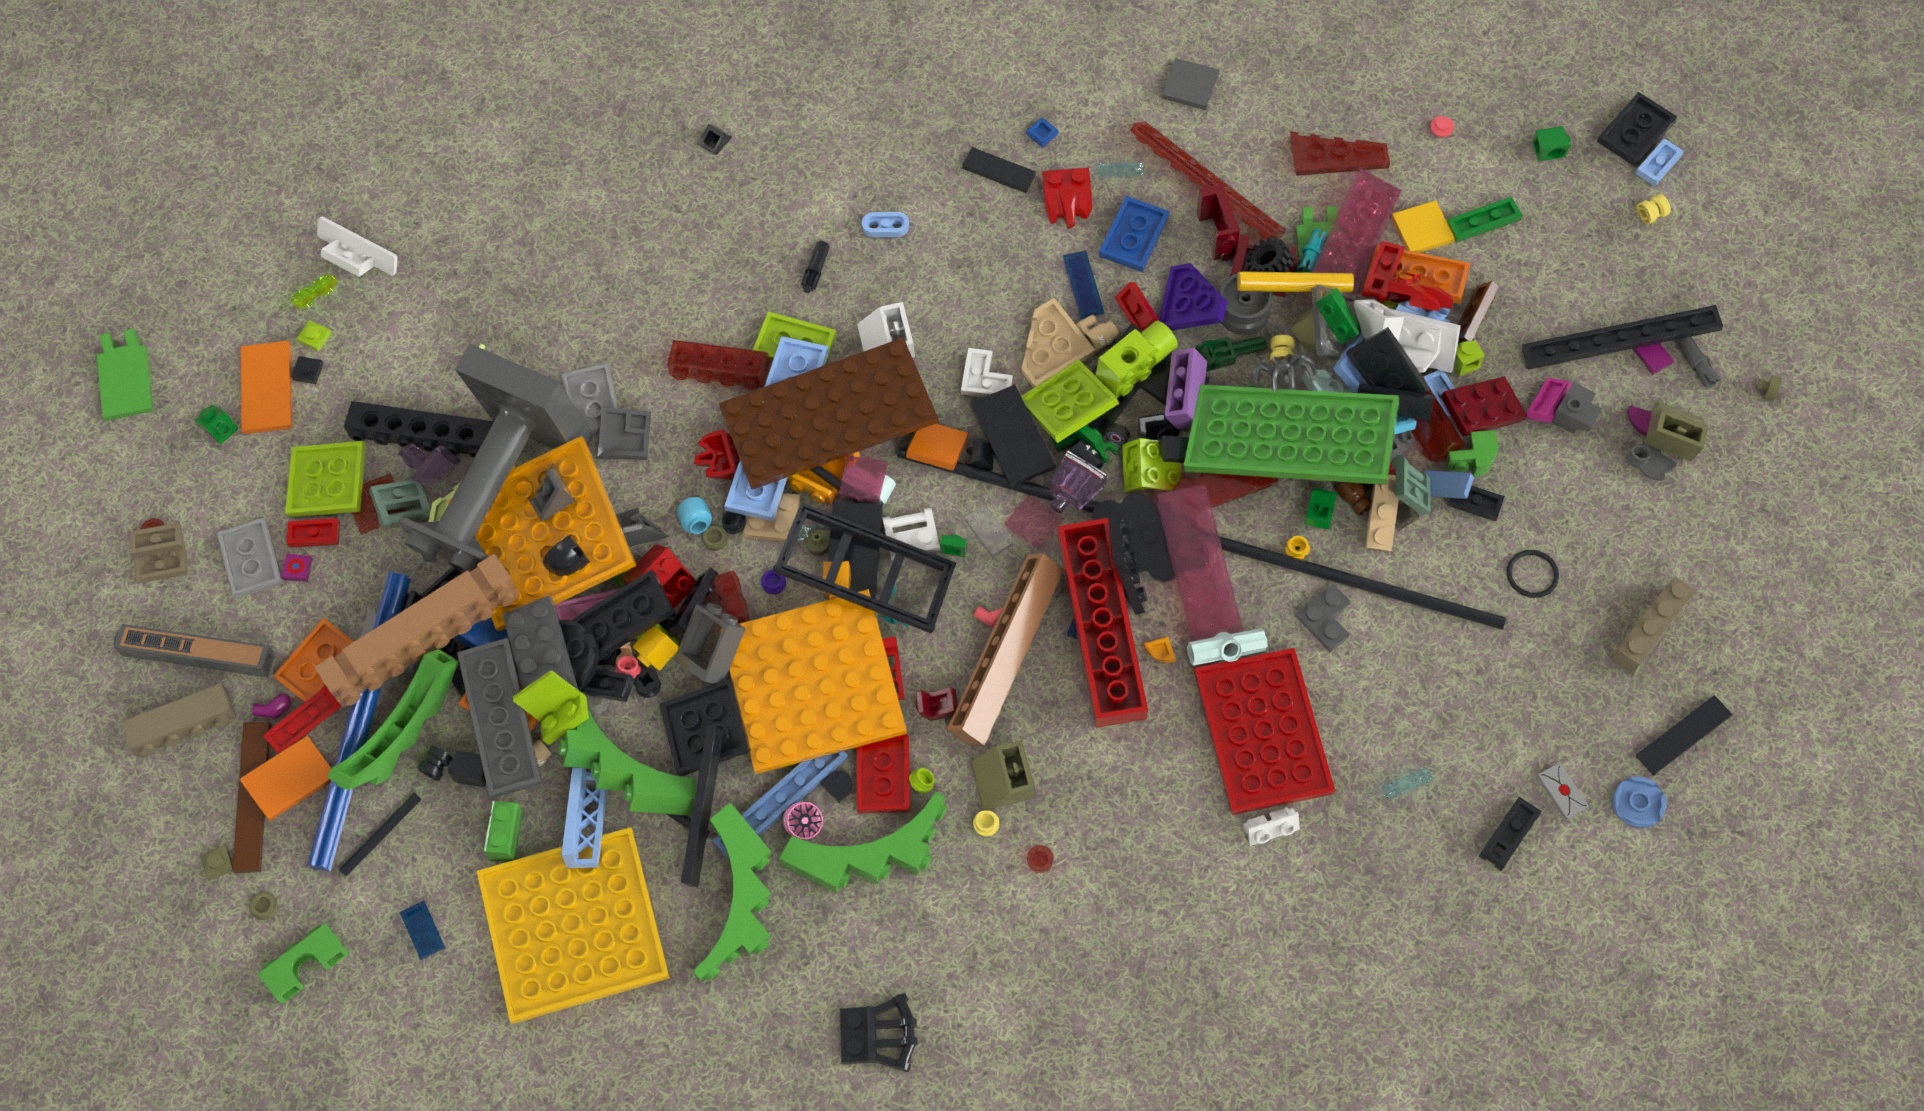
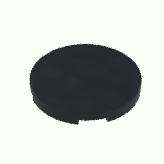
(582, 651)

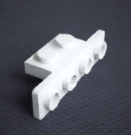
(352, 250)

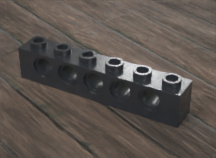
(363, 415)

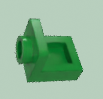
(216, 423)
(1320, 508)

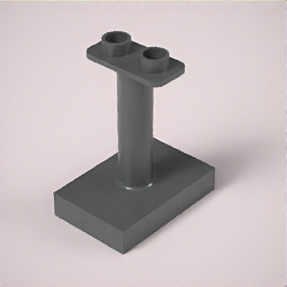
(522, 408)

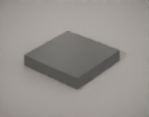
(1190, 84)

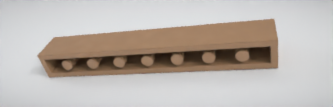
(1005, 650)

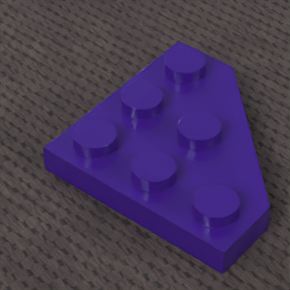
(1190, 300)

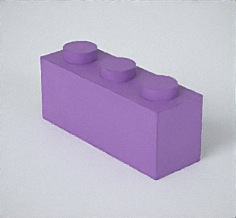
(1185, 377)

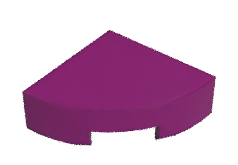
(1639, 419)

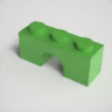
(282, 974)

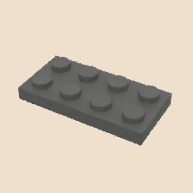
(538, 642)

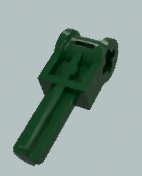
(1223, 353)

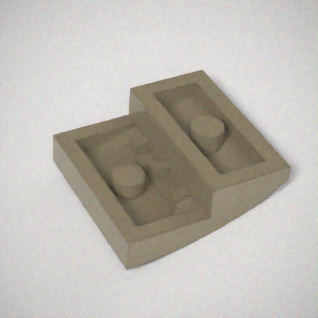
(158, 552)

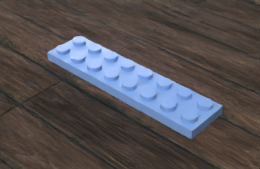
(791, 359)

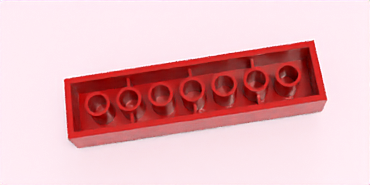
(1102, 623)

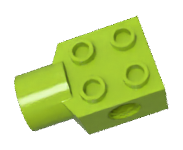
(1135, 357)

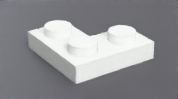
(977, 377)

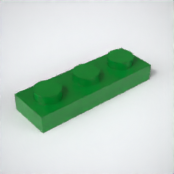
(1484, 219)

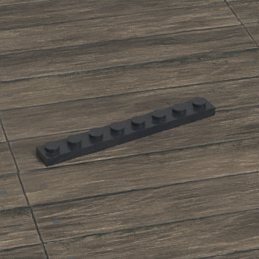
(1622, 337)

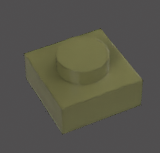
(216, 862)

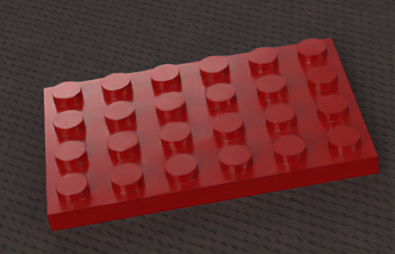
(1264, 731)

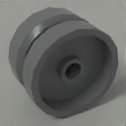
(1245, 310)

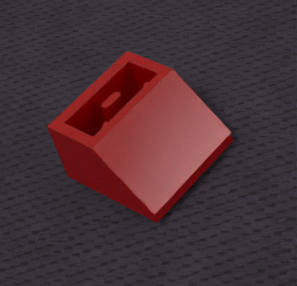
(670, 571)

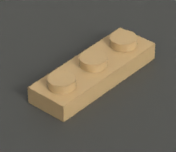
(1382, 516)

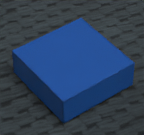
(1042, 132)

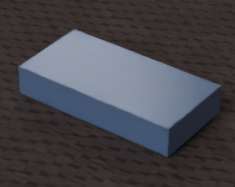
(1450, 484)

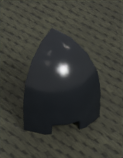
(565, 558)

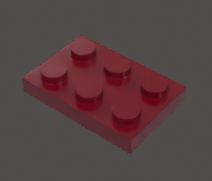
(1483, 406)

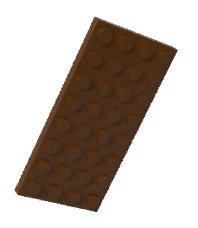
(828, 413)

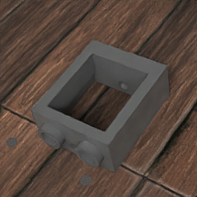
(695, 639)

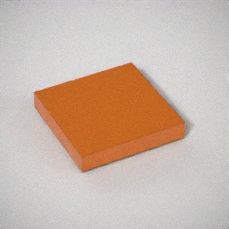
(938, 446)

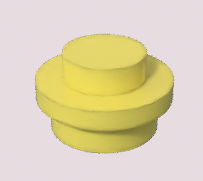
(986, 823)

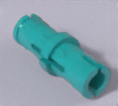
(1311, 251)

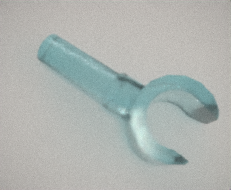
(807, 529)

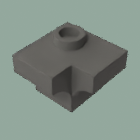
(1577, 410)

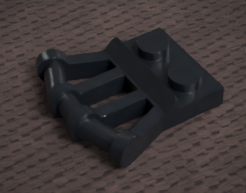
(860, 1037)

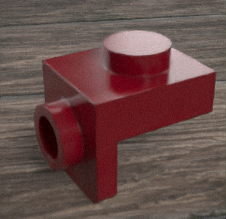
(937, 704)

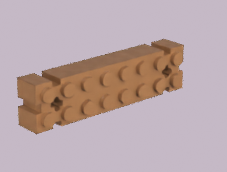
(417, 631)

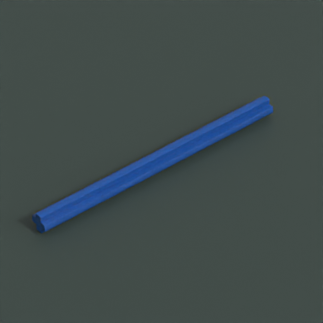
(354, 738)

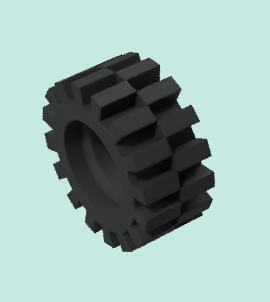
(1266, 250)

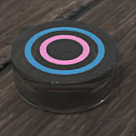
(1117, 434)

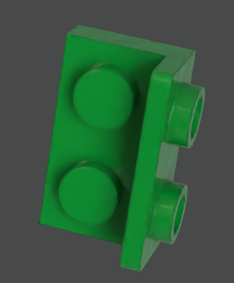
(1338, 315)

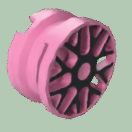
(802, 820)

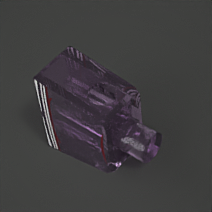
(1075, 483)

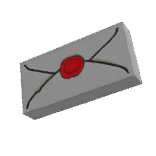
(1563, 791)

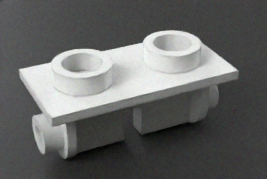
(1281, 823)

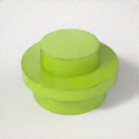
(922, 780)

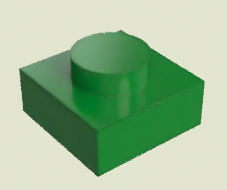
(953, 545)

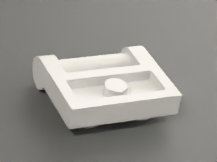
(923, 538)

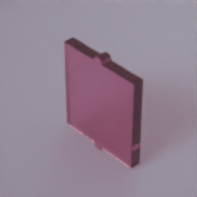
(863, 478)
(1033, 521)

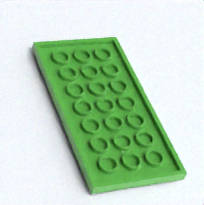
(1292, 434)

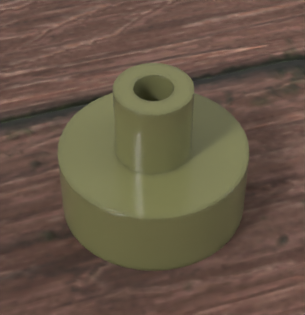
(1771, 388)
(817, 542)

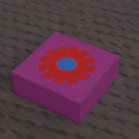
(296, 567)

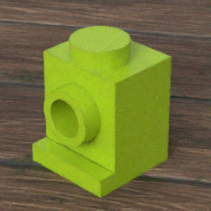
(1468, 353)

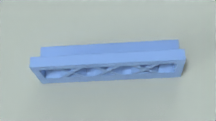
(575, 823)

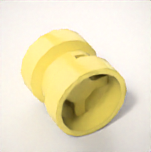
(1651, 210)
(1281, 346)

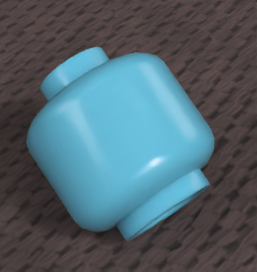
(694, 515)

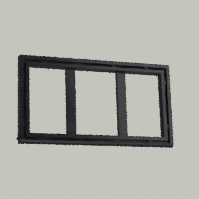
(873, 537)

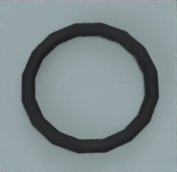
(1526, 593)

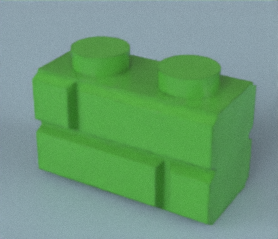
(503, 831)

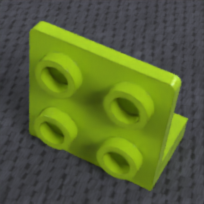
(1145, 467)
(554, 704)

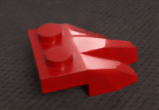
(1067, 194)
(1422, 289)
(719, 455)

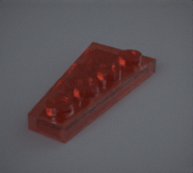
(1336, 155)

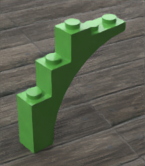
(400, 731)
(614, 770)
(905, 848)
(749, 893)

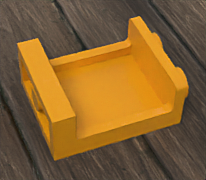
(817, 487)

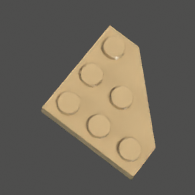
(1053, 344)

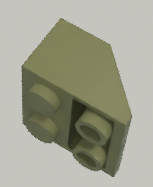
(1676, 431)
(1003, 776)

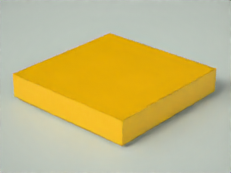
(1423, 227)

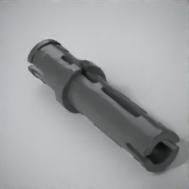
(1698, 361)

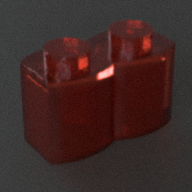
(731, 596)

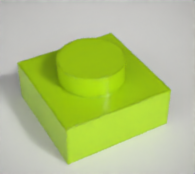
(313, 335)

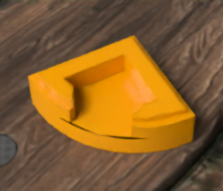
(1161, 650)

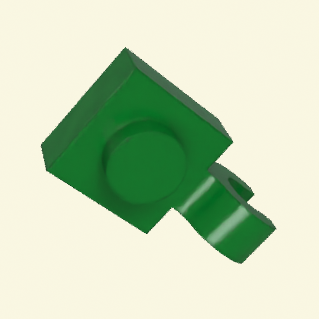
(1094, 439)

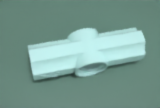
(1213, 648)

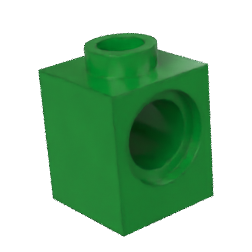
(1551, 143)

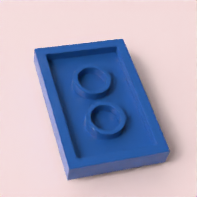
(1134, 234)

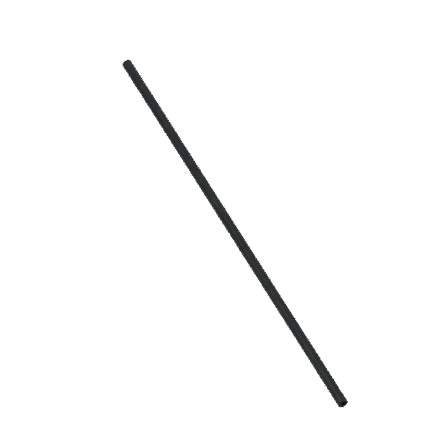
(1259, 554)

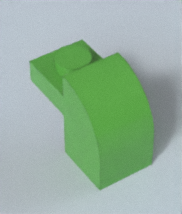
(1478, 457)

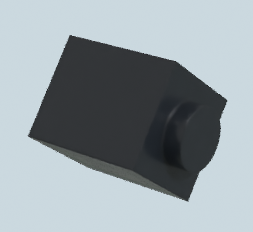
(467, 769)

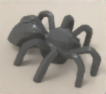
(1284, 371)

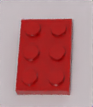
(884, 776)

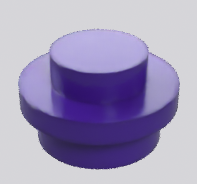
(773, 583)

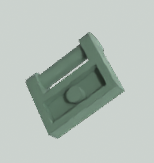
(1412, 486)
(397, 496)

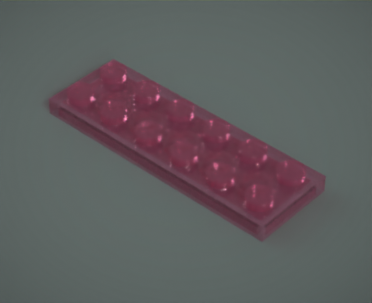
(1357, 227)
(1198, 562)

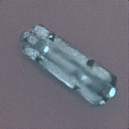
(1120, 169)
(1407, 783)

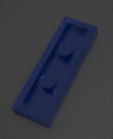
(1083, 284)

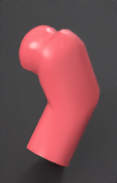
(986, 616)

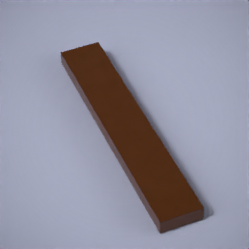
(249, 817)

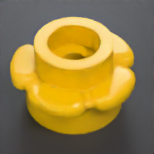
(1297, 541)

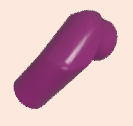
(274, 708)

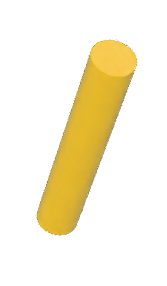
(1293, 281)

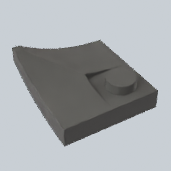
(623, 434)

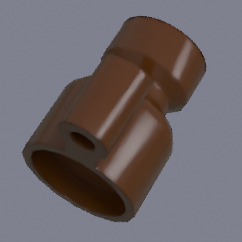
(1354, 494)

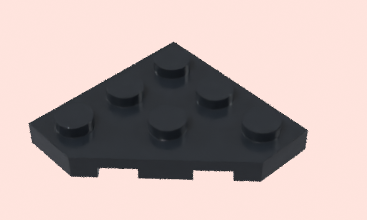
(1126, 561)

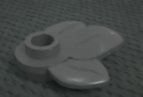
(1650, 461)

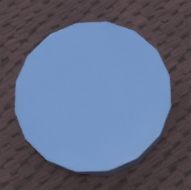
(1639, 802)

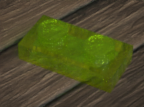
(305, 297)

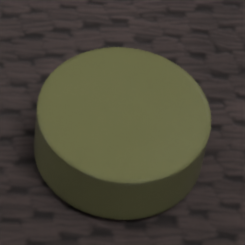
(715, 538)
(263, 906)

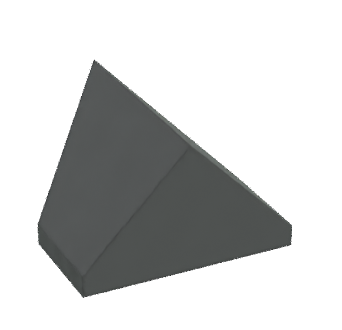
(552, 495)
(638, 529)

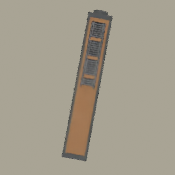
(194, 650)

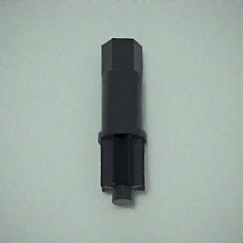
(815, 266)

